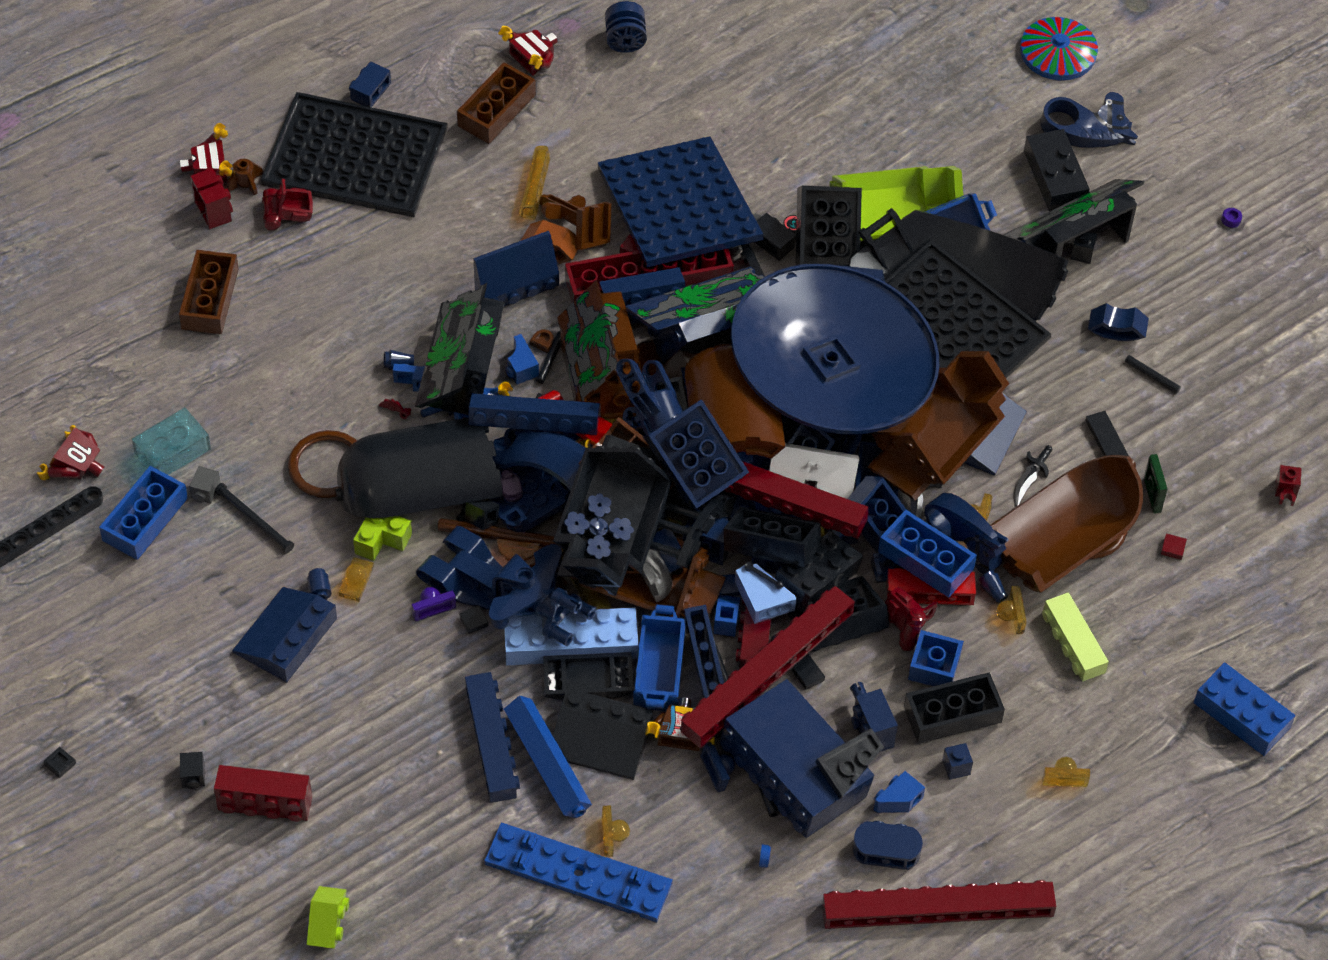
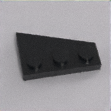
(849, 761)

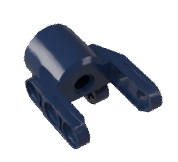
(651, 405)

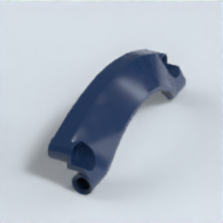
(540, 450)

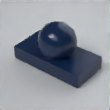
(717, 766)

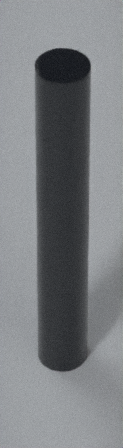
(549, 359)
(1153, 374)

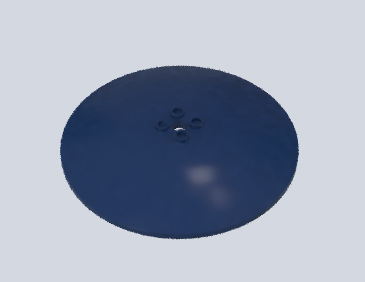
(826, 310)

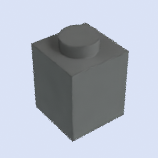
(204, 484)

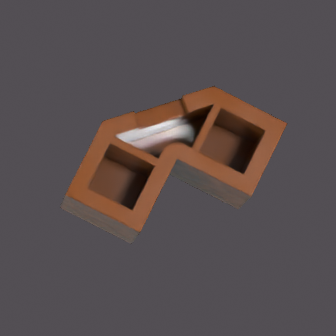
(562, 238)

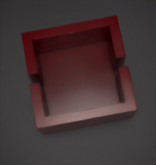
(211, 198)

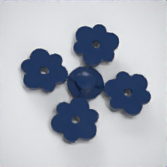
(598, 526)

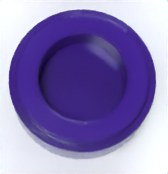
(1231, 217)

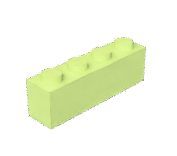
(1075, 637)

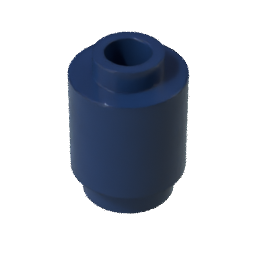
(319, 583)

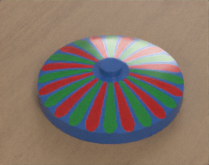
(1059, 48)

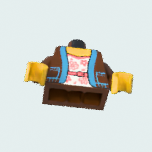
(668, 727)

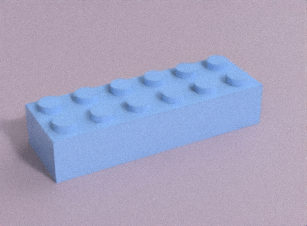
(605, 633)

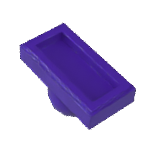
(433, 603)

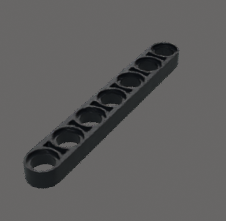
(49, 526)

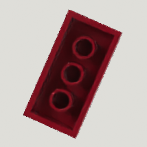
(263, 793)

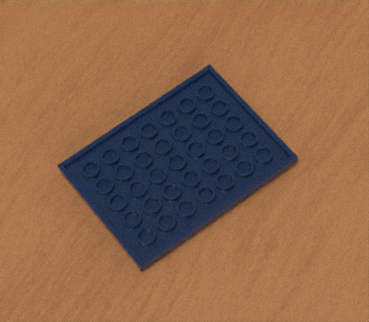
(679, 201)

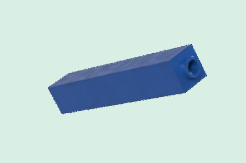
(547, 757)

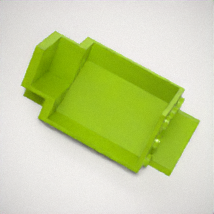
(901, 190)

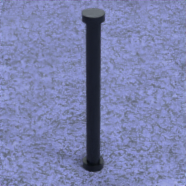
(286, 545)

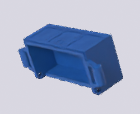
(966, 210)
(659, 660)

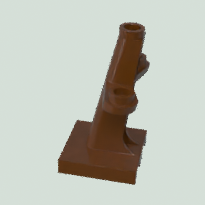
(591, 222)

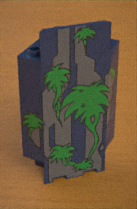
(693, 310)

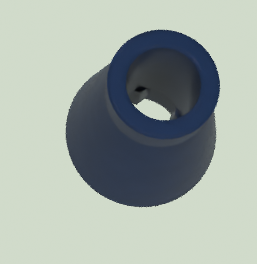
(395, 357)
(993, 586)

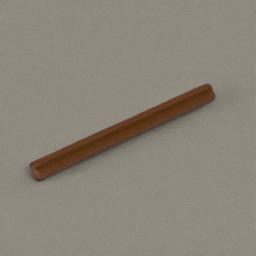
(497, 532)

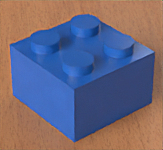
(935, 659)

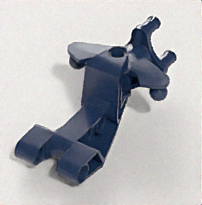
(508, 589)

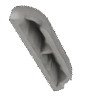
(657, 576)

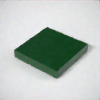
(1155, 483)

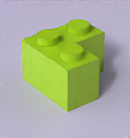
(378, 531)
(324, 918)

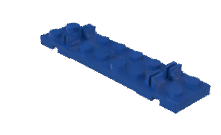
(602, 878)

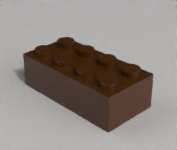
(496, 102)
(208, 292)

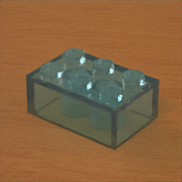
(172, 442)

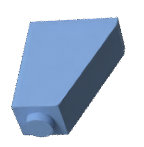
(762, 596)

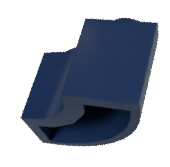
(1118, 323)

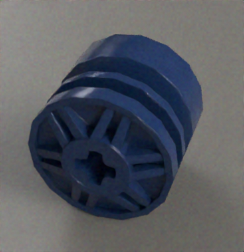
(625, 26)

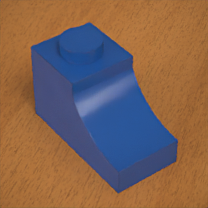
(522, 364)

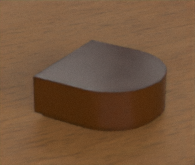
(542, 340)

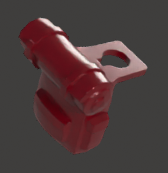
(285, 205)
(907, 616)

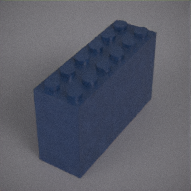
(778, 746)

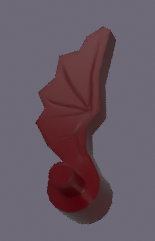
(396, 406)

